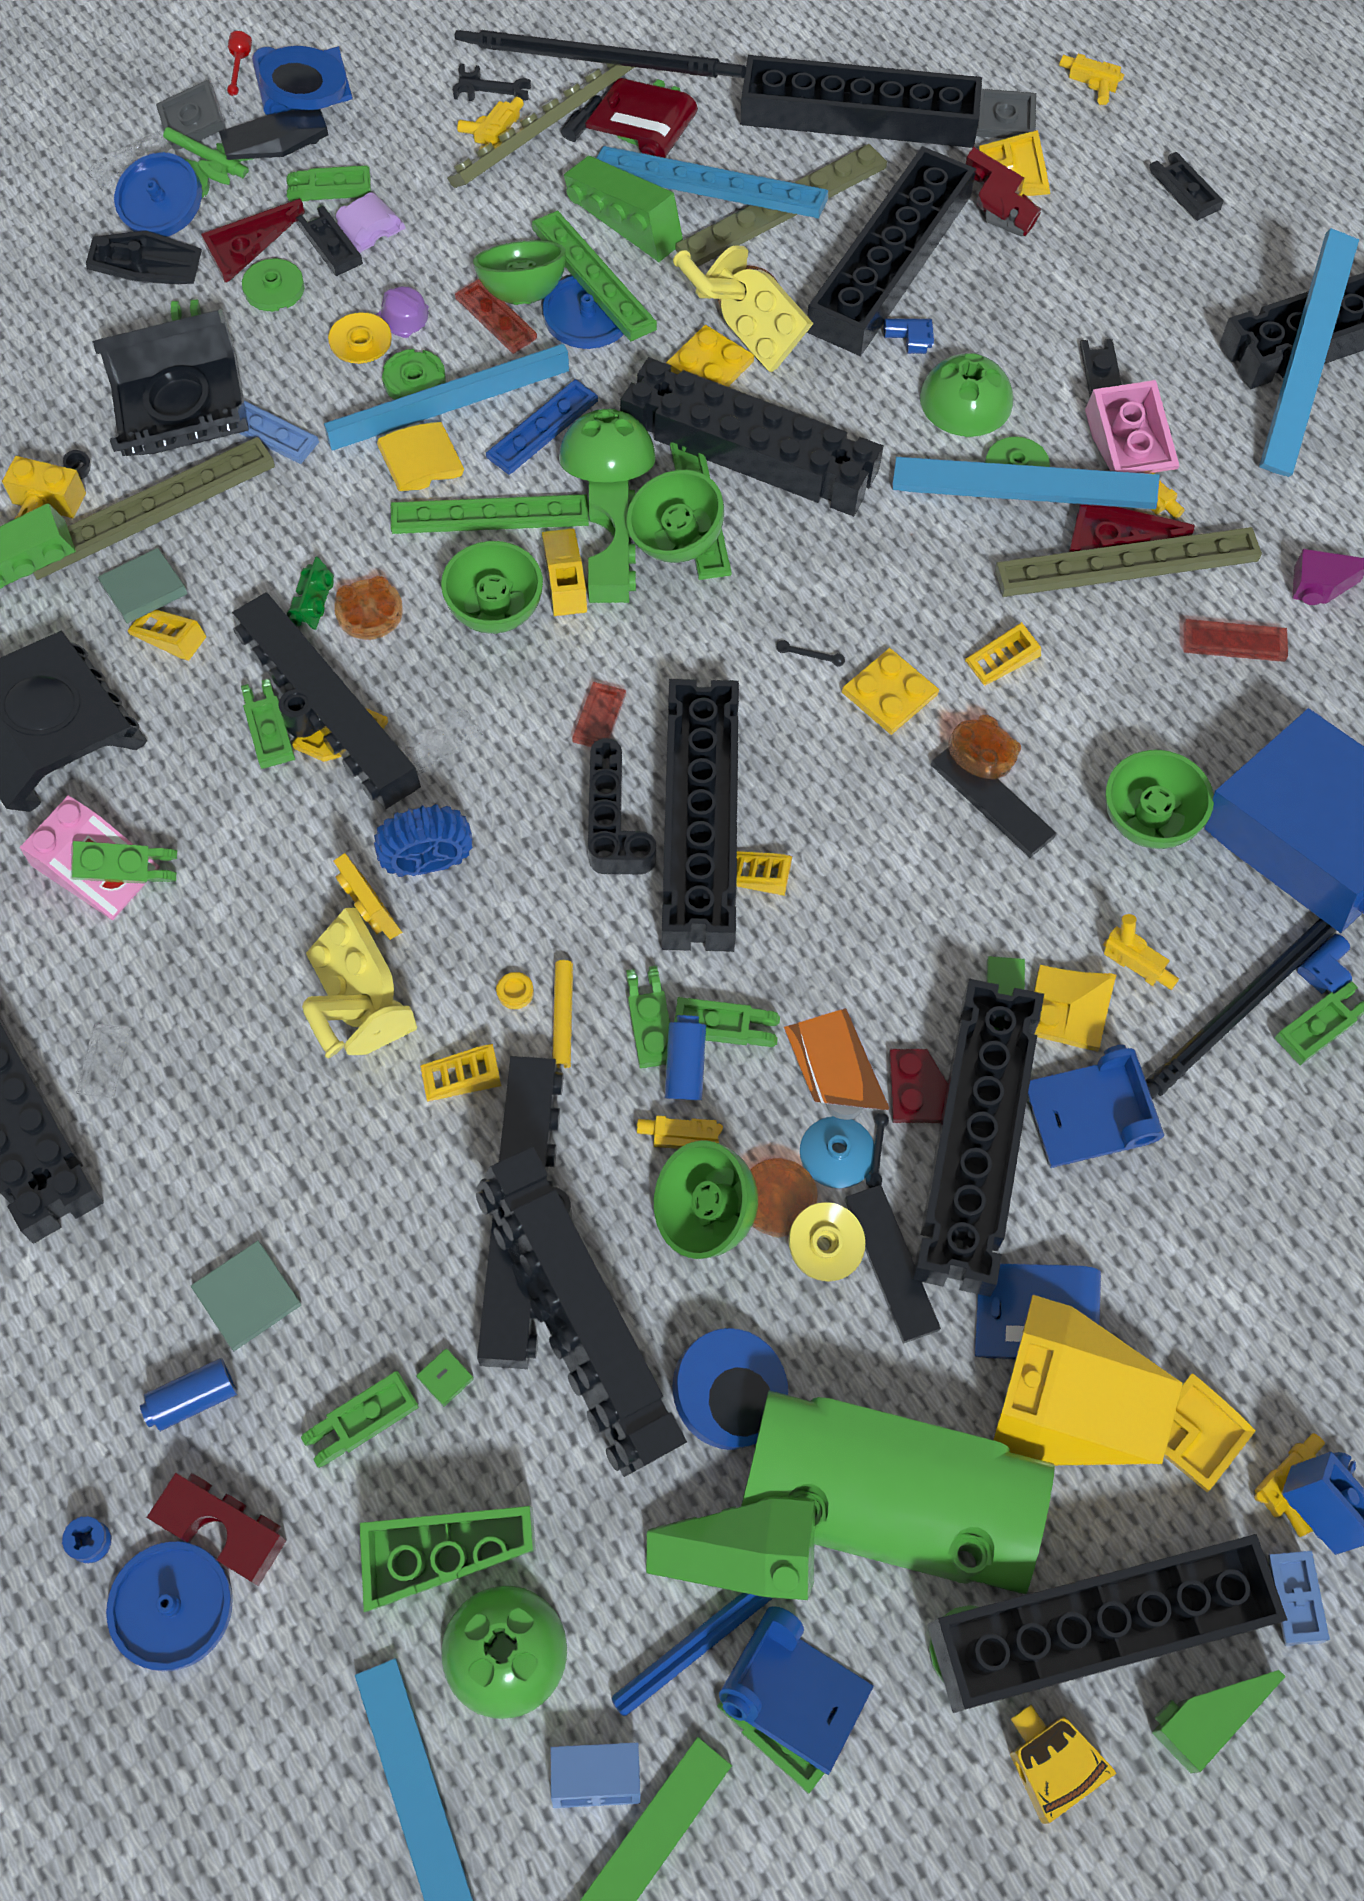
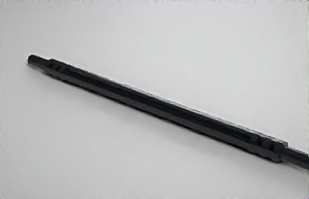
(601, 53)
(1238, 1008)

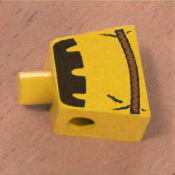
(1056, 1764)

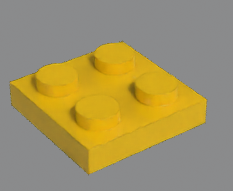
(711, 357)
(890, 691)
(365, 898)

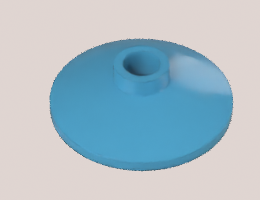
(834, 1168)

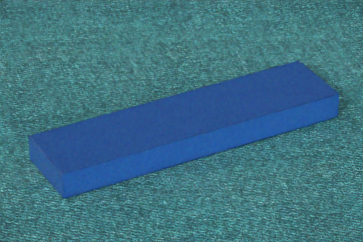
(542, 427)

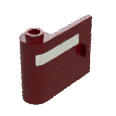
(645, 114)

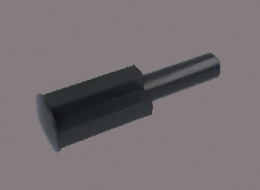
(576, 124)

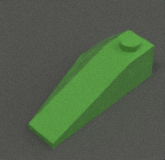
(743, 1549)

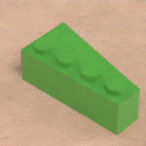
(627, 204)
(429, 1551)

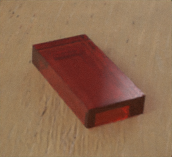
(599, 714)

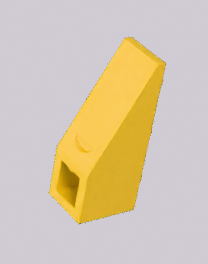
(564, 572)

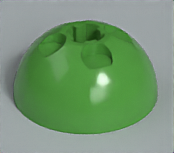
(521, 270)
(967, 395)
(607, 447)
(676, 516)
(492, 586)
(1158, 799)
(705, 1200)
(526, 1669)

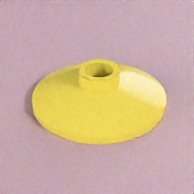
(844, 1237)

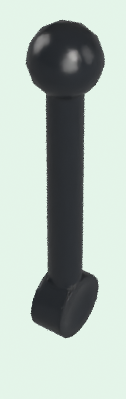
(784, 646)
(875, 1179)

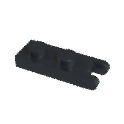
(1187, 186)
(330, 242)
(1100, 365)

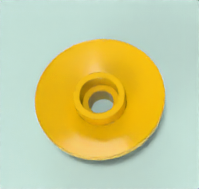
(356, 329)

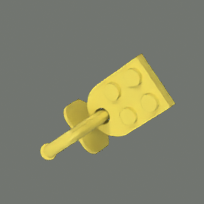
(750, 304)
(357, 990)

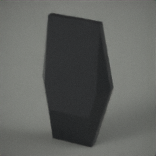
(274, 134)
(144, 258)

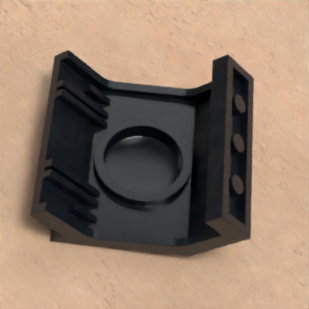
(173, 384)
(53, 714)

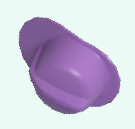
(404, 311)

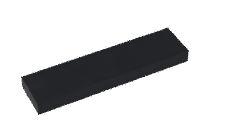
(997, 805)
(893, 1265)

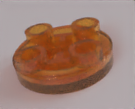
(368, 608)
(983, 748)
(782, 1194)

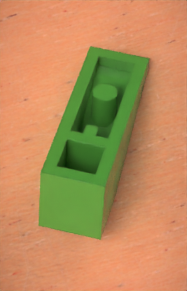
(1205, 1723)

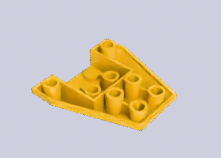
(1084, 1394)

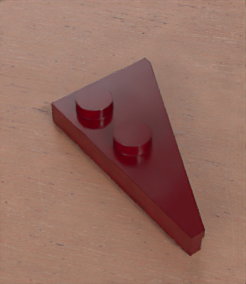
(242, 241)
(1114, 526)

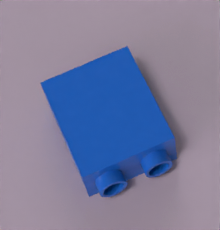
(1301, 817)

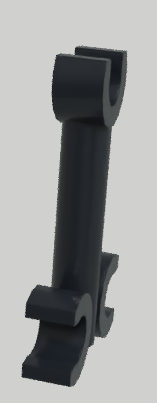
(471, 82)

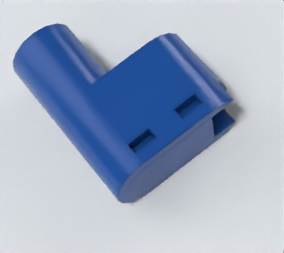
(916, 331)
(1323, 968)

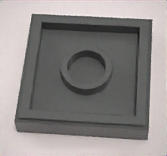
(192, 113)
(1006, 113)

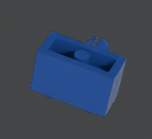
(1328, 1499)

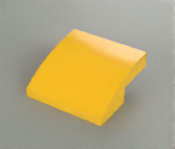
(419, 456)

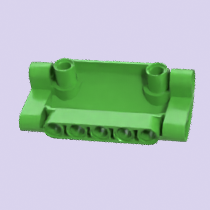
(905, 1489)

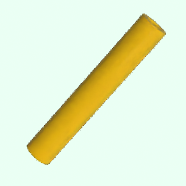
(562, 1013)

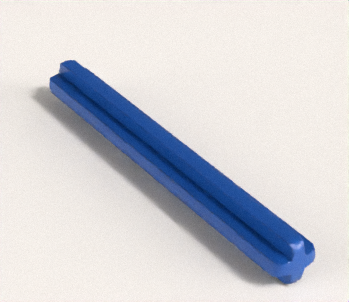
(687, 1652)

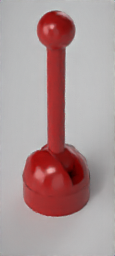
(240, 47)

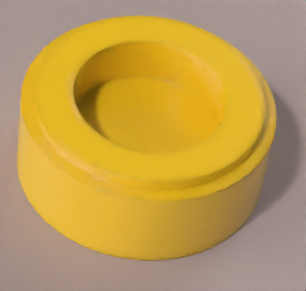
(515, 990)

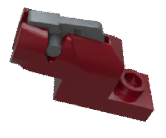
(1001, 195)

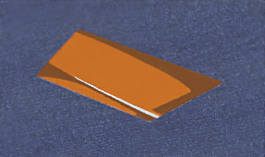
(835, 1062)

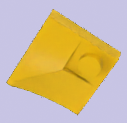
(1023, 156)
(1073, 1006)
(1205, 1434)

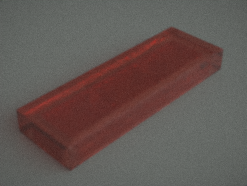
(496, 317)
(1235, 640)

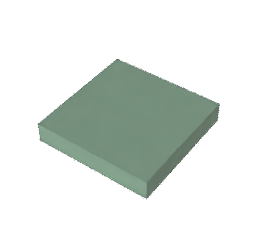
(142, 585)
(245, 1295)

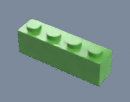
(32, 543)

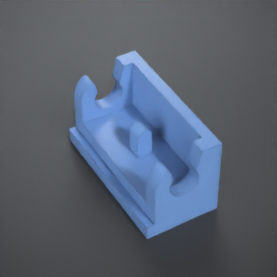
(1300, 1596)
(595, 1775)

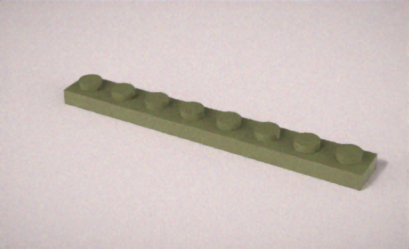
(534, 124)
(756, 220)
(163, 501)
(1127, 562)

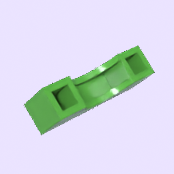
(609, 570)

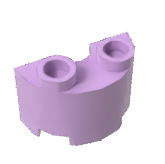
(367, 221)

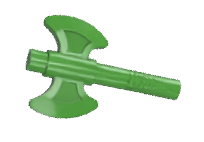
(216, 165)

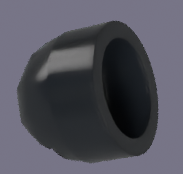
(73, 459)

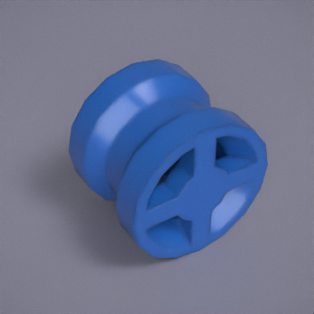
(95, 1544)

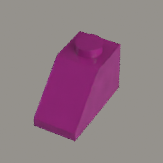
(1325, 576)

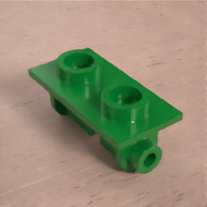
(314, 587)

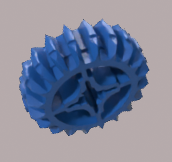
(423, 840)

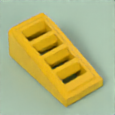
(1019, 633)
(182, 645)
(764, 883)
(475, 1083)

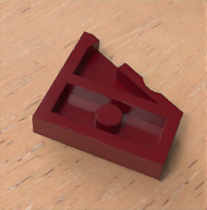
(916, 1087)

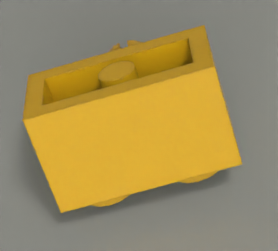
(39, 483)

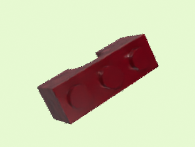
(189, 1506)

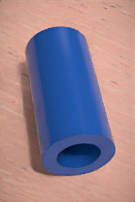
(685, 1059)
(188, 1395)

